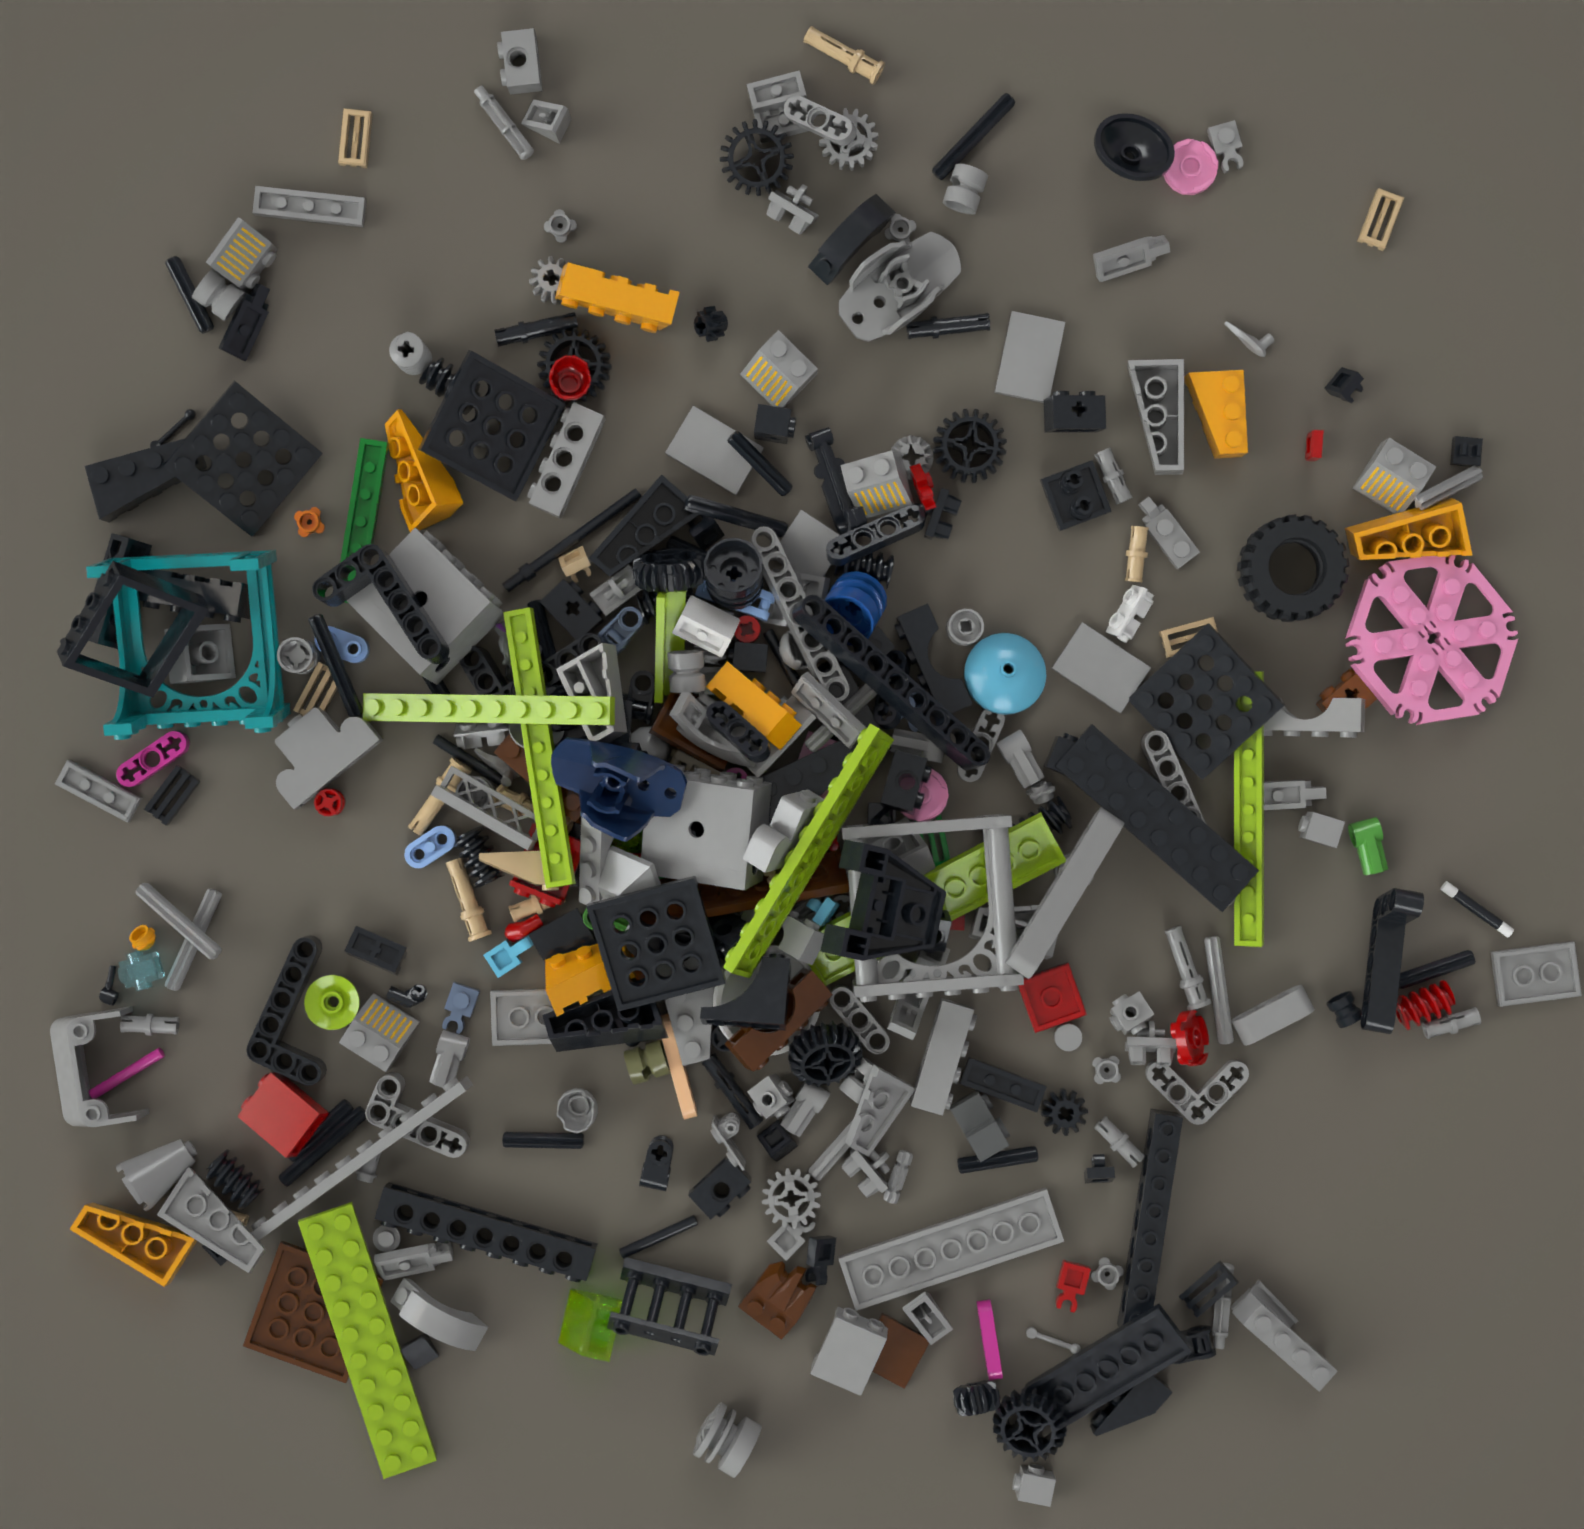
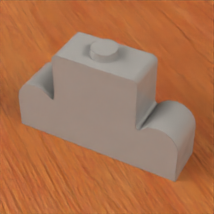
(320, 752)
(774, 841)

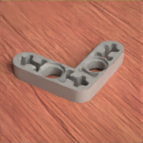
(1193, 1098)

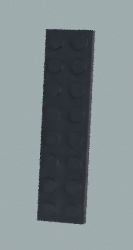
(1156, 818)

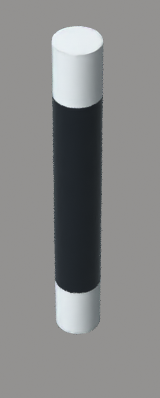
(1477, 909)

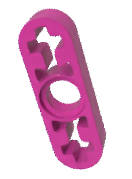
(141, 776)
(989, 1340)

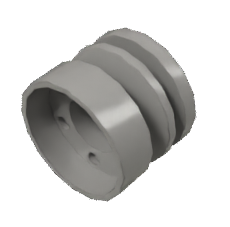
(727, 1439)

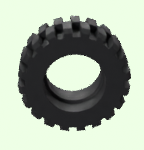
(1328, 561)

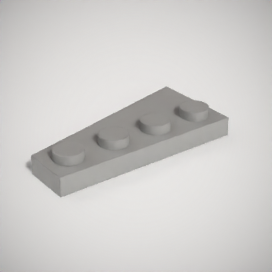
(208, 1220)

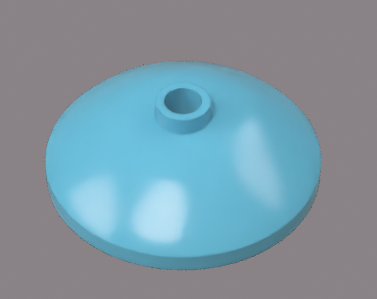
(992, 686)

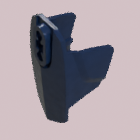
(612, 785)

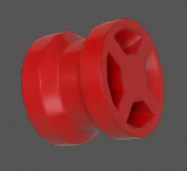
(747, 633)
(324, 803)

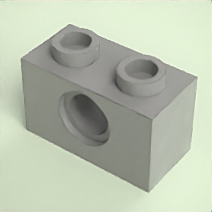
(528, 76)

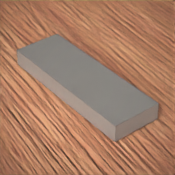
(828, 709)
(98, 791)

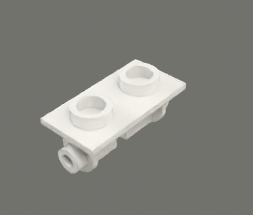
(1135, 602)

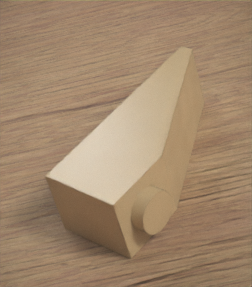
(523, 865)

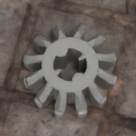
(543, 286)

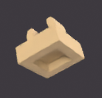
(574, 562)

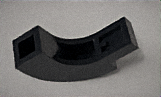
(849, 237)

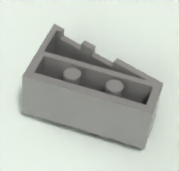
(597, 675)

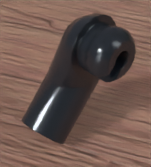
(409, 997)

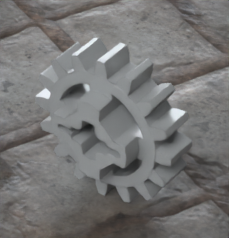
(860, 143)
(788, 1180)

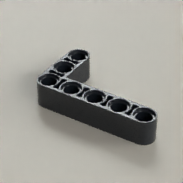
(392, 596)
(487, 666)
(1384, 959)
(283, 1014)

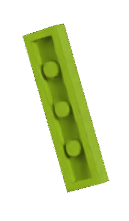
(668, 611)

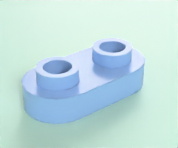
(344, 640)
(431, 846)

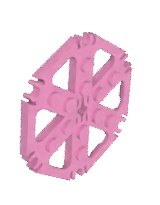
(1412, 640)

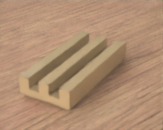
(353, 161)
(1372, 241)
(1167, 643)
(308, 688)

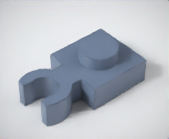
(461, 1003)

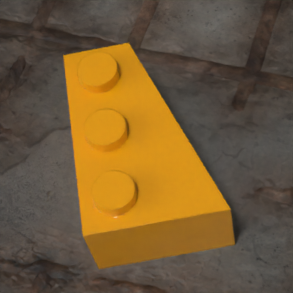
(1222, 410)
(755, 705)
(576, 975)

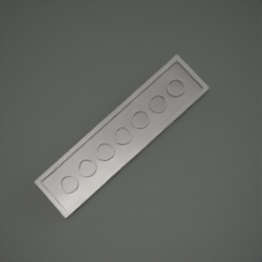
(951, 1249)

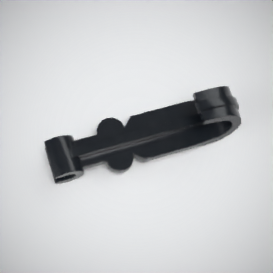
(843, 512)

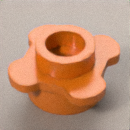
(302, 518)

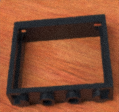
(169, 649)

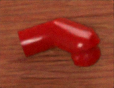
(518, 930)

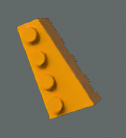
(616, 297)
(1413, 534)

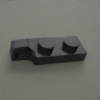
(246, 323)

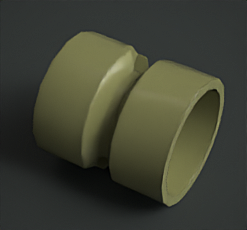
(646, 1062)

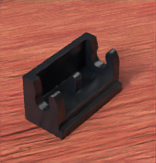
(376, 950)

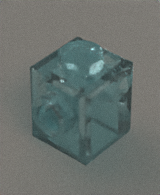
(140, 970)

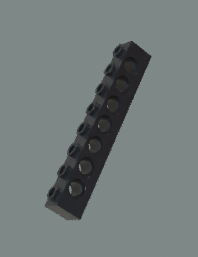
(1150, 1214)
(501, 1226)

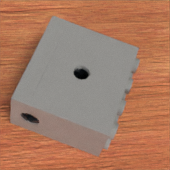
(448, 593)
(710, 830)

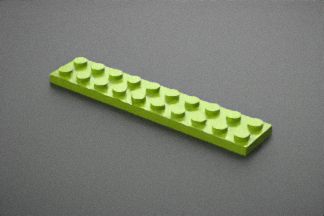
(808, 853)
(964, 880)
(367, 1340)

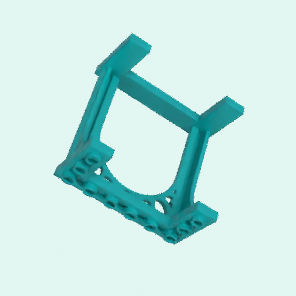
(136, 710)

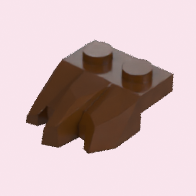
(778, 1298)

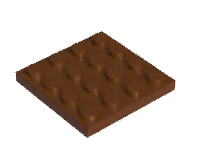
(293, 1317)

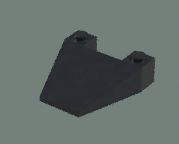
(892, 910)

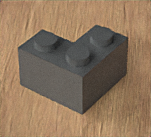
(982, 1131)

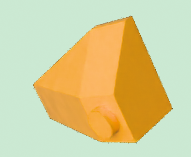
(425, 483)

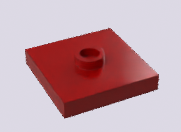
(1052, 997)

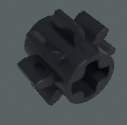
(710, 323)

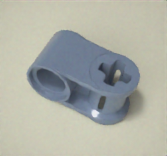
(620, 631)

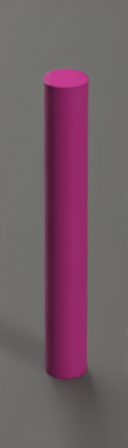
(126, 1073)

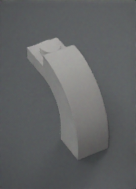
(696, 728)
(909, 1011)
(436, 1319)

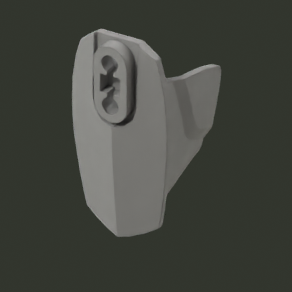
(904, 278)

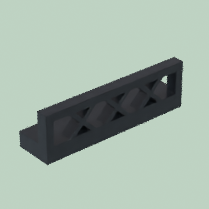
(105, 632)

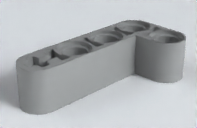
(394, 1110)

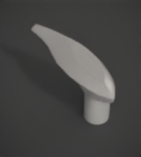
(1252, 343)
(498, 765)

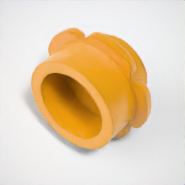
(142, 937)

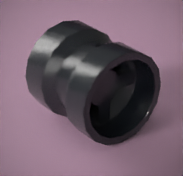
(1344, 1009)

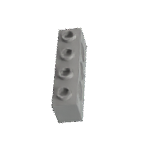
(574, 417)

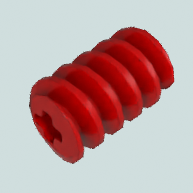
(1424, 1004)

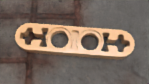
(678, 1073)

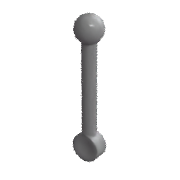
(1031, 1333)

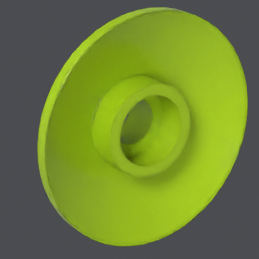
(318, 1002)

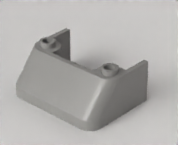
(67, 1041)

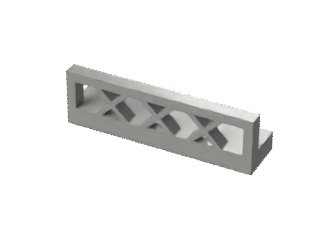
(482, 816)

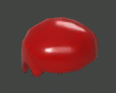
(570, 377)

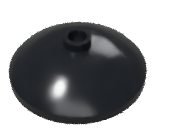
(1134, 147)

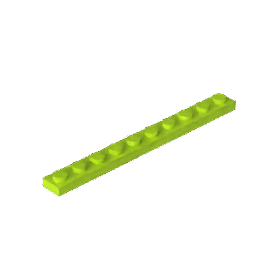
(490, 708)
(538, 749)
(1250, 832)

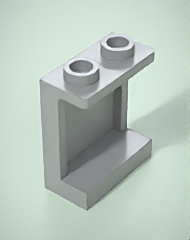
(850, 1350)

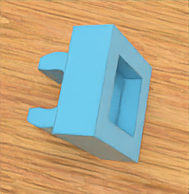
(824, 910)

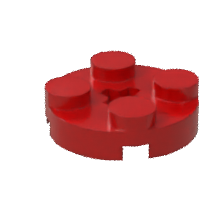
(1190, 1037)

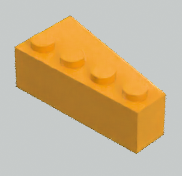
(136, 1241)

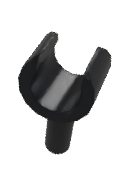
(108, 995)

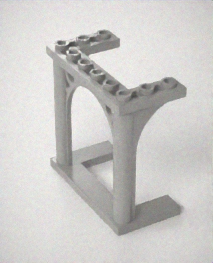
(1001, 917)

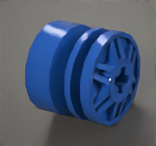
(858, 600)

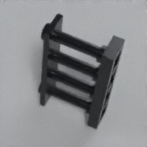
(682, 1283)

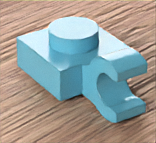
(505, 956)

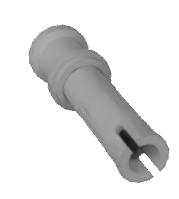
(1191, 981)

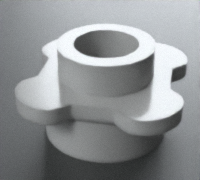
(560, 218)
(898, 221)
(1041, 792)
(1112, 1075)
(1107, 1281)

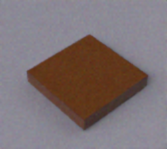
(900, 1353)

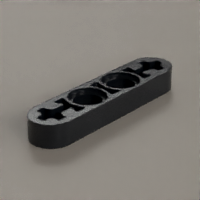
(878, 539)

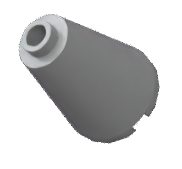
(156, 1171)

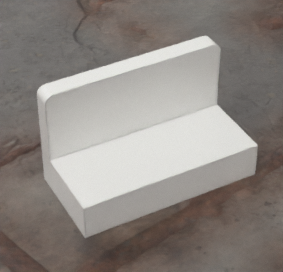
(706, 626)

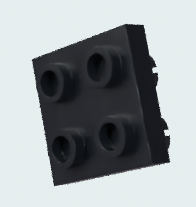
(1075, 495)

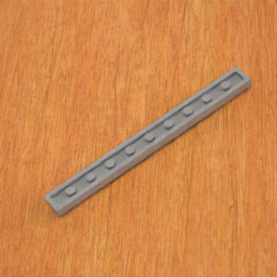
(366, 1152)

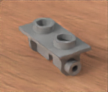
(470, 734)

